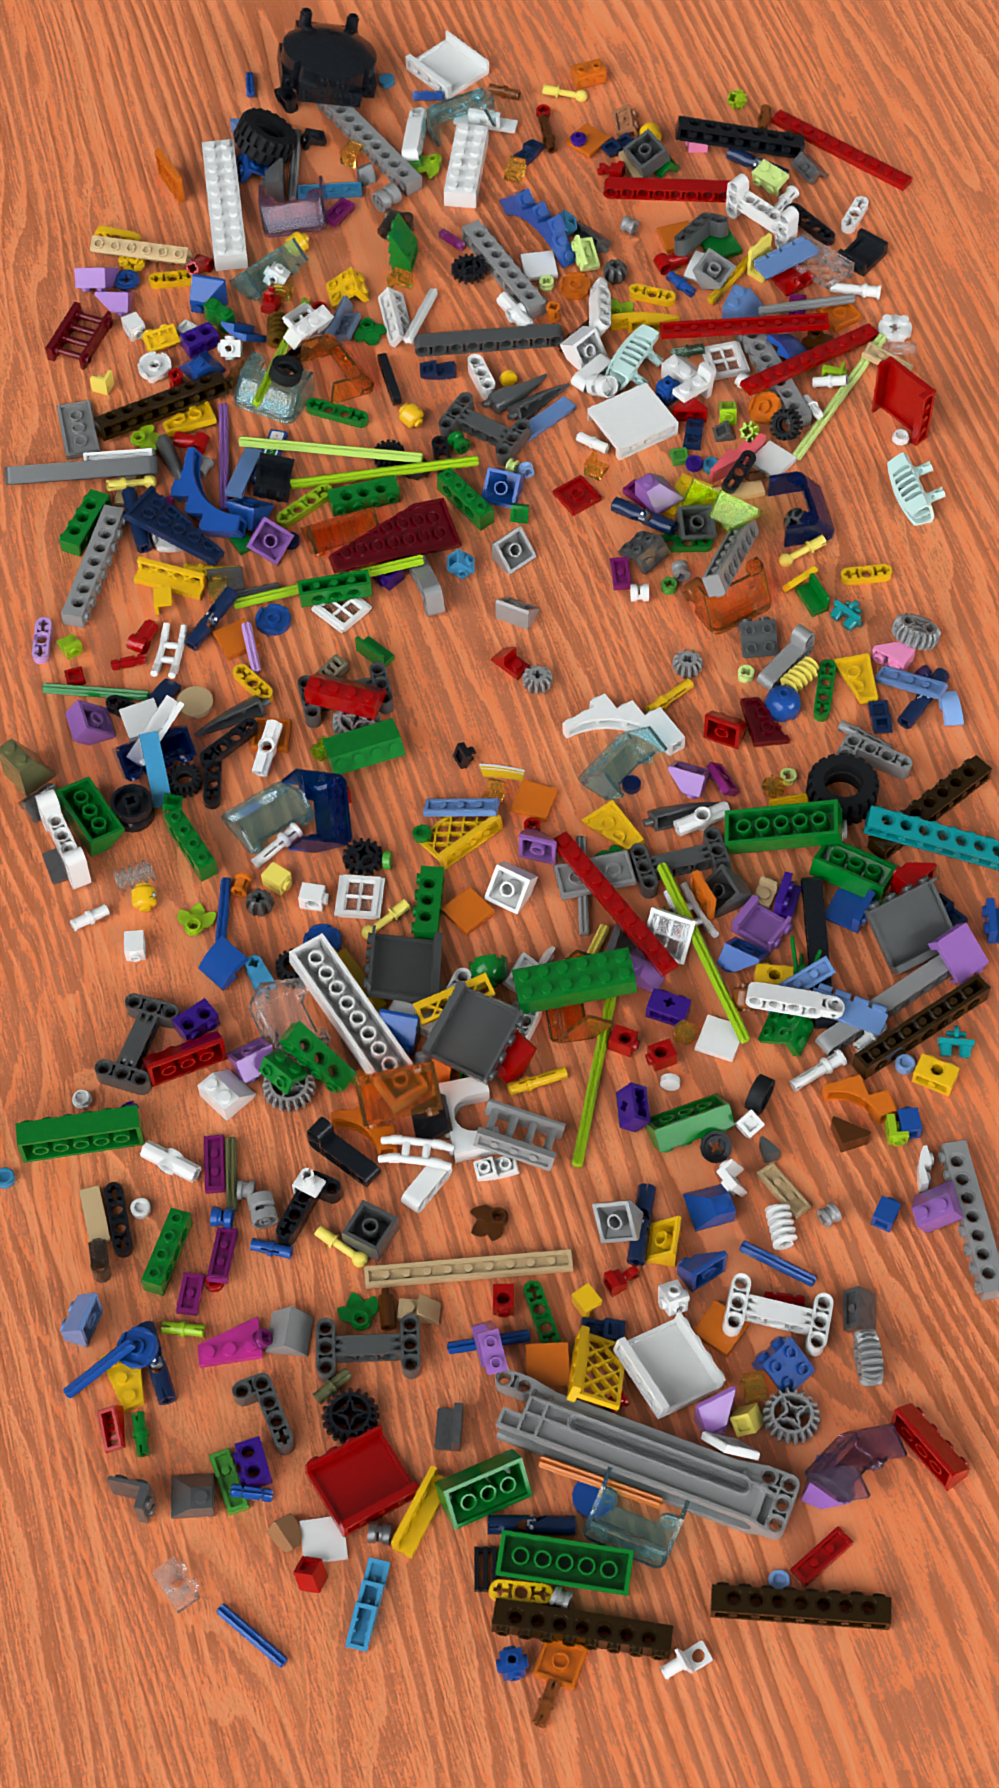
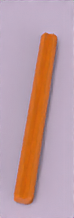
(595, 1480)

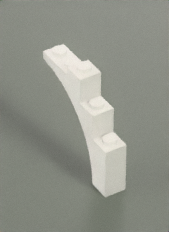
(605, 715)

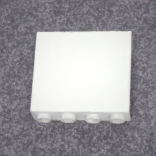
(449, 66)
(634, 420)
(670, 1366)

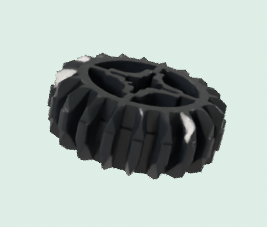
(359, 1416)

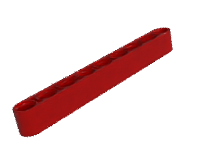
(666, 189)

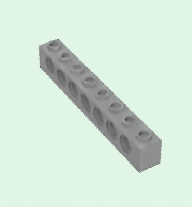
(503, 268)
(764, 356)
(729, 559)
(94, 566)
(959, 1153)

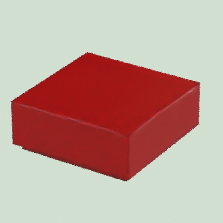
(75, 676)

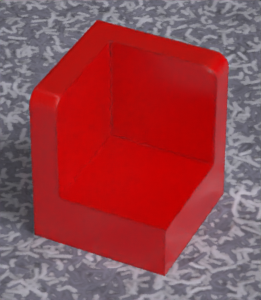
(310, 1574)

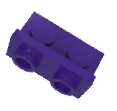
(787, 897)

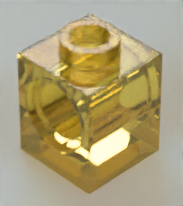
(514, 169)
(753, 1386)

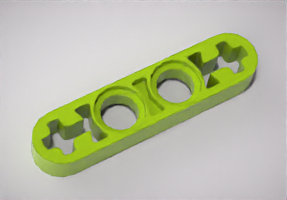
(306, 507)

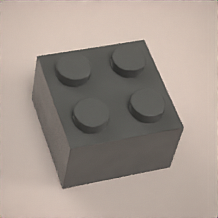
(646, 153)
(370, 1230)

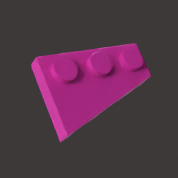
(230, 1346)

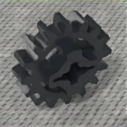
(469, 269)
(363, 855)

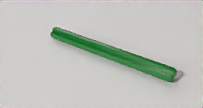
(94, 691)

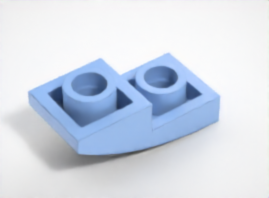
(951, 709)

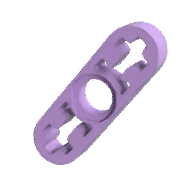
(45, 647)

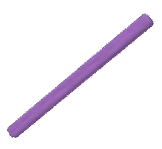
(223, 455)

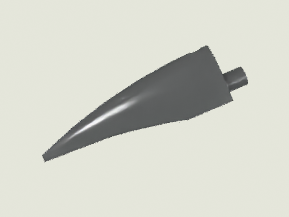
(600, 242)
(506, 396)
(532, 404)
(169, 455)
(246, 709)
(663, 817)

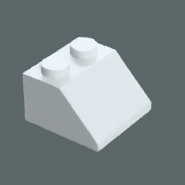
(582, 346)
(678, 368)
(510, 887)
(225, 1093)

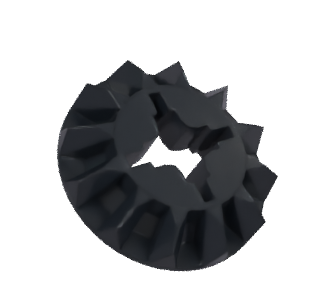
(718, 1155)

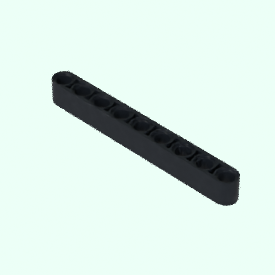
(815, 931)

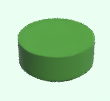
(387, 860)

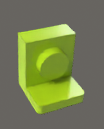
(835, 371)
(727, 412)
(70, 646)
(893, 1133)

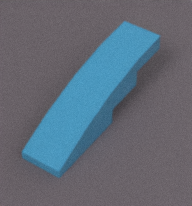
(368, 1604)

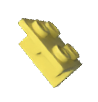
(760, 249)

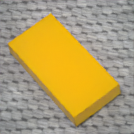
(800, 578)

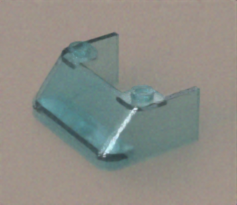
(457, 107)
(251, 282)
(619, 760)
(622, 1529)

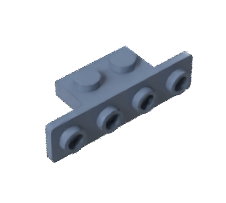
(344, 321)

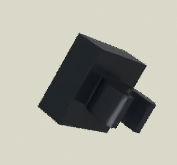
(463, 755)

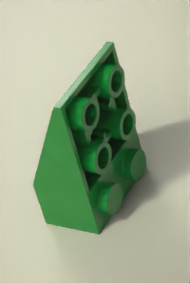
(402, 245)

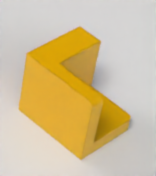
(162, 597)
(585, 1300)

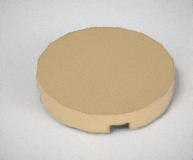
(197, 702)

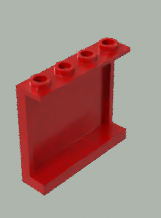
(904, 397)
(360, 1480)

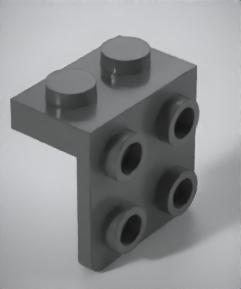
(646, 550)
(758, 637)
(139, 1490)

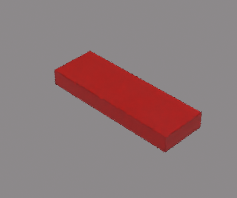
(821, 1556)

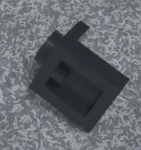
(313, 137)

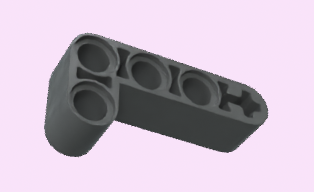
(698, 230)
(270, 1414)

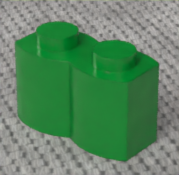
(216, 312)

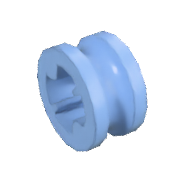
(527, 468)

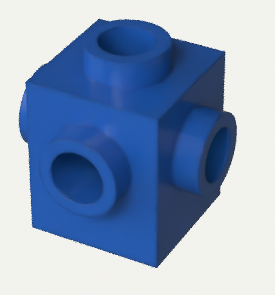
(665, 388)
(512, 1671)

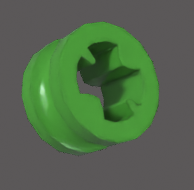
(666, 582)

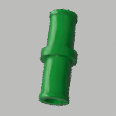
(140, 1434)

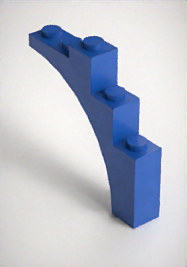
(537, 214)
(190, 490)

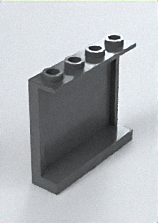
(907, 924)
(402, 967)
(473, 1033)

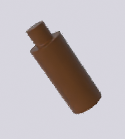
(386, 1310)

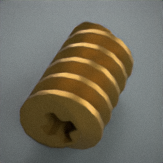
(275, 329)

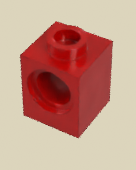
(622, 1033)
(665, 1048)
(503, 1291)

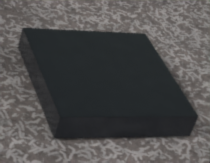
(433, 1126)

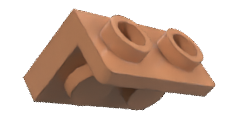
(625, 120)

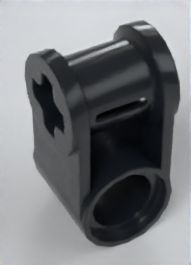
(287, 99)

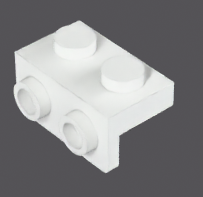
(728, 1171)

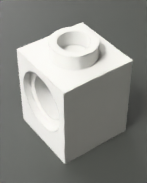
(133, 326)
(313, 896)
(134, 945)
(749, 1124)

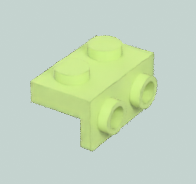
(769, 177)
(585, 253)

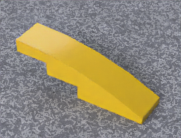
(633, 320)

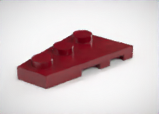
(760, 724)

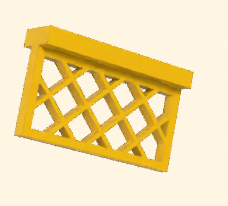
(468, 839)
(582, 1365)

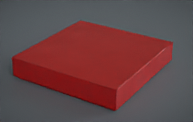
(577, 495)

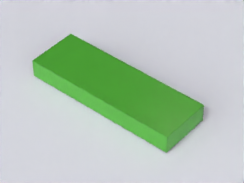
(226, 1476)

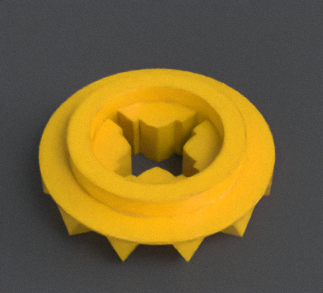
(135, 265)

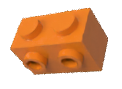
(588, 74)

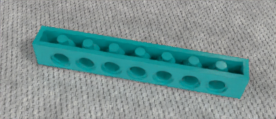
(930, 842)

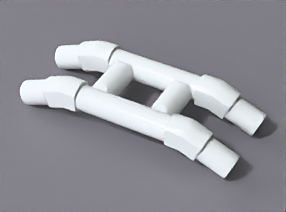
(164, 644)
(693, 904)
(425, 1159)

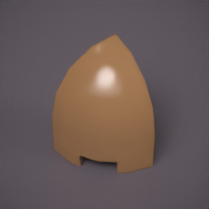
(285, 1533)

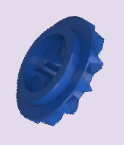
(122, 276)

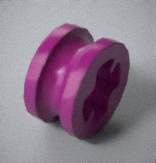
(257, 1337)

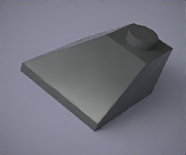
(275, 181)
(695, 522)
(729, 890)
(192, 1495)

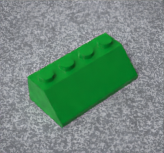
(363, 746)
(89, 815)
(853, 869)
(689, 1122)
(484, 1488)

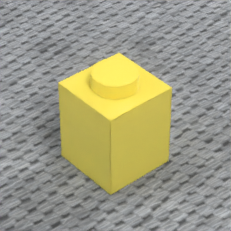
(276, 878)

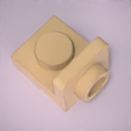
(766, 891)

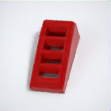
(118, 1420)

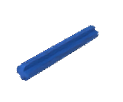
(223, 908)
(778, 1263)
(506, 1338)
(99, 1368)
(252, 1635)

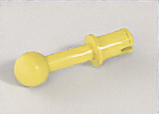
(580, 95)
(121, 484)
(787, 559)
(394, 913)
(359, 1258)

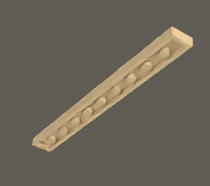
(468, 1269)

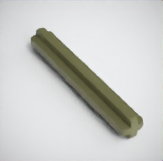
(231, 1173)

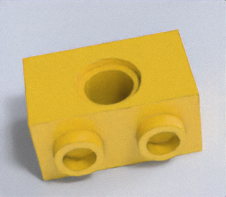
(765, 972)
(940, 1083)

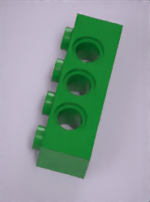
(363, 495)
(465, 498)
(81, 527)
(334, 588)
(190, 844)
(428, 877)
(342, 1072)
(167, 1251)

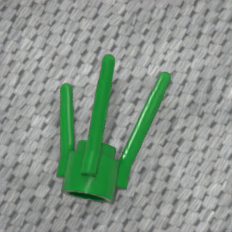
(796, 969)

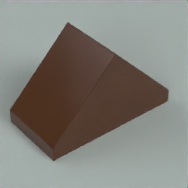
(848, 1135)

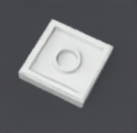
(539, 264)
(773, 459)
(137, 717)
(718, 1039)
(730, 1445)
(323, 1540)

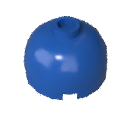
(783, 703)

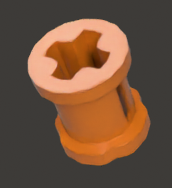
(554, 311)
(241, 884)

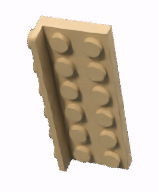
(142, 250)

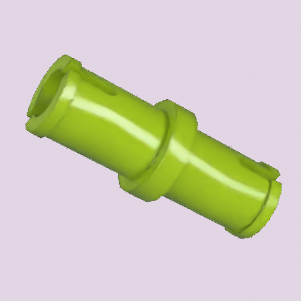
(183, 1328)

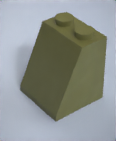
(24, 767)

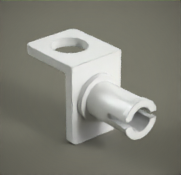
(308, 1183)
(685, 1661)

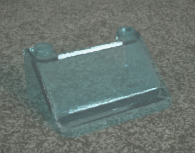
(267, 814)

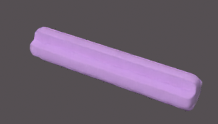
(251, 647)

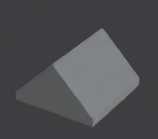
(712, 270)
(512, 550)
(515, 612)
(618, 1221)
(290, 1332)

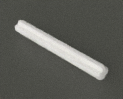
(420, 315)

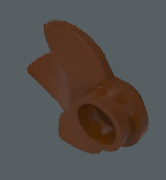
(815, 338)
(487, 1224)

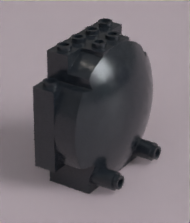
(327, 62)

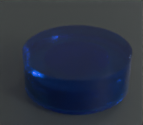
(294, 542)
(924, 671)
(631, 784)

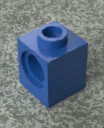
(909, 1121)
(886, 1213)

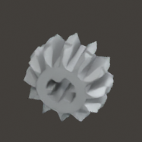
(687, 663)
(537, 679)

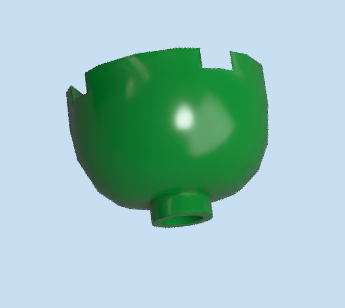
(495, 968)

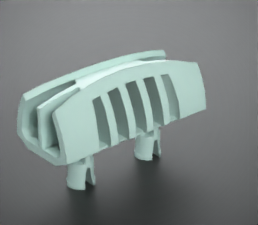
(631, 355)
(909, 490)

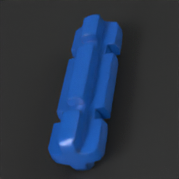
(250, 84)
(427, 95)
(251, 1492)

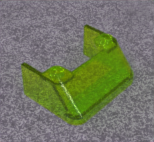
(726, 508)

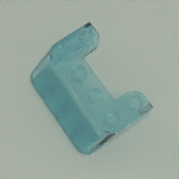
(280, 402)

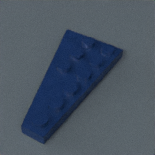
(170, 524)

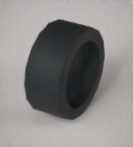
(290, 363)
(759, 1094)

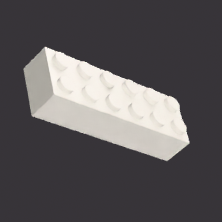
(466, 166)

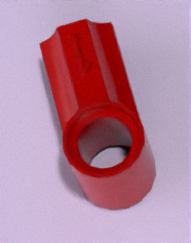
(666, 263)
(200, 264)
(185, 440)
(141, 640)

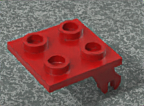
(792, 281)

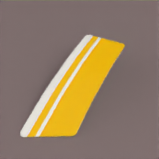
(499, 771)

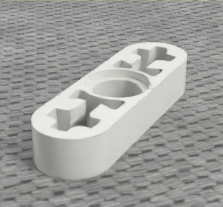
(860, 200)

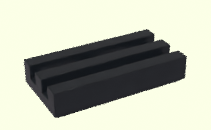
(485, 1550)

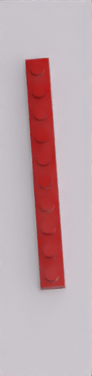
(842, 150)
(744, 326)
(809, 359)
(615, 905)

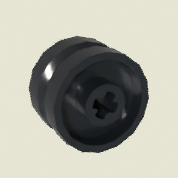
(133, 807)

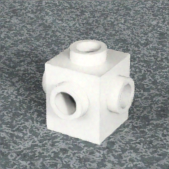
(276, 274)
(237, 348)
(673, 1297)

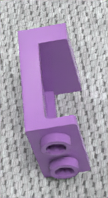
(760, 925)
(960, 952)
(489, 1347)

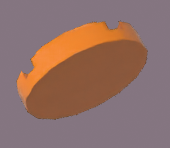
(575, 286)
(763, 406)

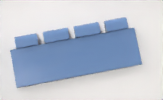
(785, 257)
(857, 1011)

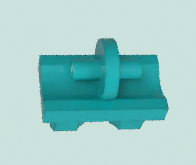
(849, 612)
(945, 1044)

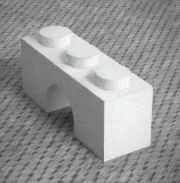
(312, 323)

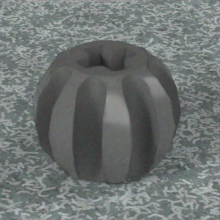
(615, 271)
(792, 516)
(259, 902)

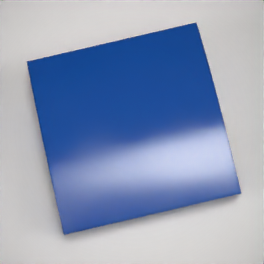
(243, 331)
(787, 345)
(222, 963)

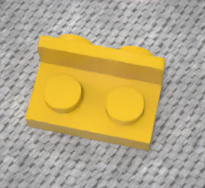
(161, 338)

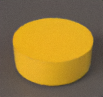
(508, 378)

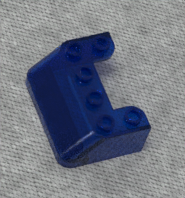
(175, 746)

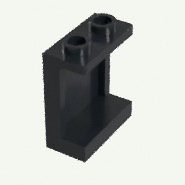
(865, 251)
(273, 477)

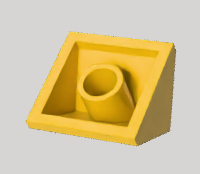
(663, 1241)

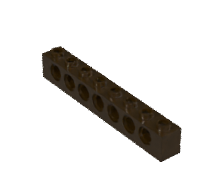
(161, 405)
(967, 778)
(921, 1026)
(789, 1613)
(593, 1622)

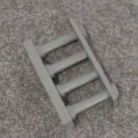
(514, 1148)

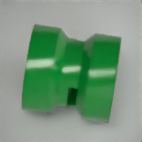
(457, 440)

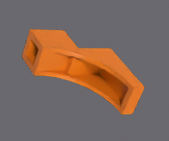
(854, 1091)
(352, 1120)

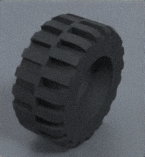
(265, 136)
(847, 770)

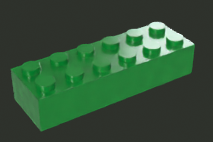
(783, 827)
(574, 980)
(79, 1133)
(565, 1562)

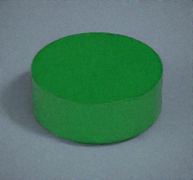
(422, 833)

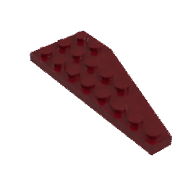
(417, 530)

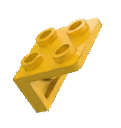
(348, 284)

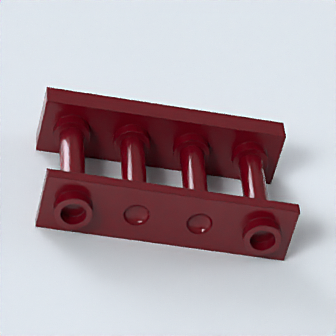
(69, 325)

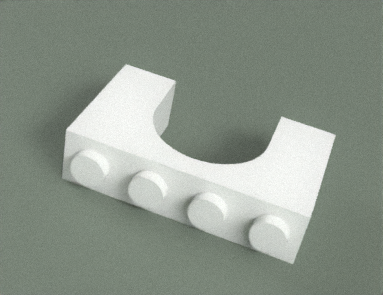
(458, 1095)

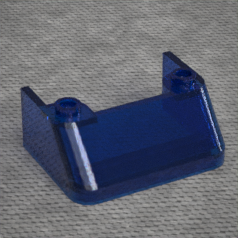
(816, 520)
(330, 810)

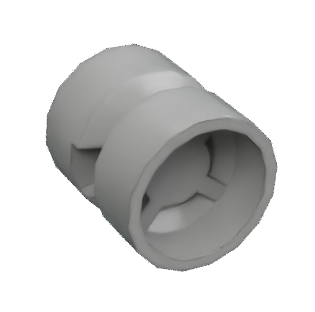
(387, 197)
(262, 1209)

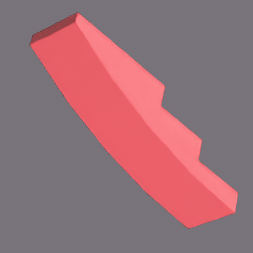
(728, 460)

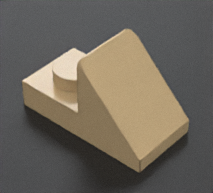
(425, 1309)

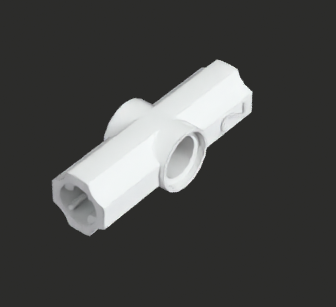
(514, 311)
(264, 758)
(693, 822)
(170, 1161)

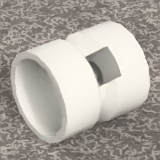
(602, 385)

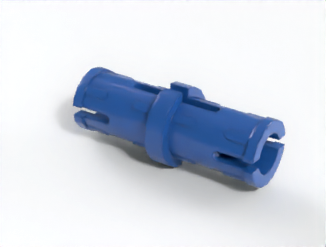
(681, 284)
(271, 1248)

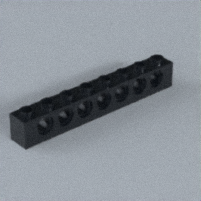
(739, 137)

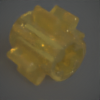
(773, 786)
(685, 1032)

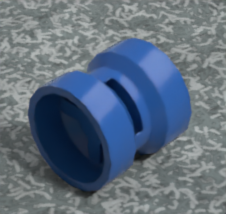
(221, 1217)

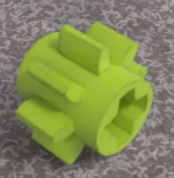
(737, 99)
(745, 431)

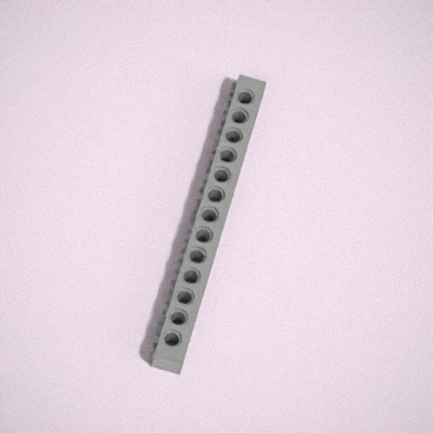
(374, 147)

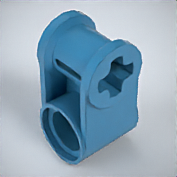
(259, 973)

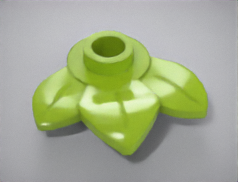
(430, 165)
(617, 307)
(145, 437)
(196, 918)

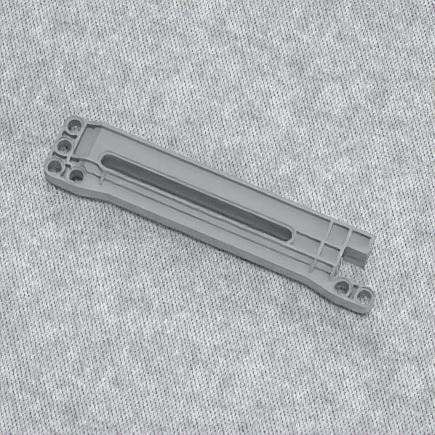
(646, 1458)

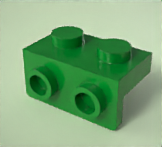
(282, 1070)

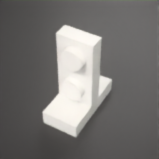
(699, 384)

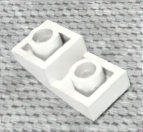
(689, 275)
(924, 1166)
(493, 1169)

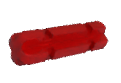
(127, 662)
(799, 1300)

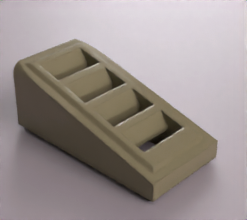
(337, 664)

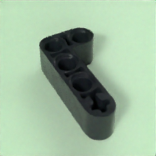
(339, 1152)
(304, 1209)

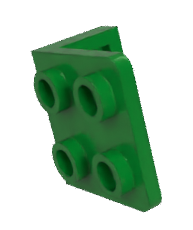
(787, 1030)

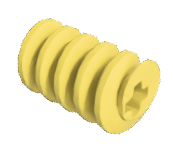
(801, 674)

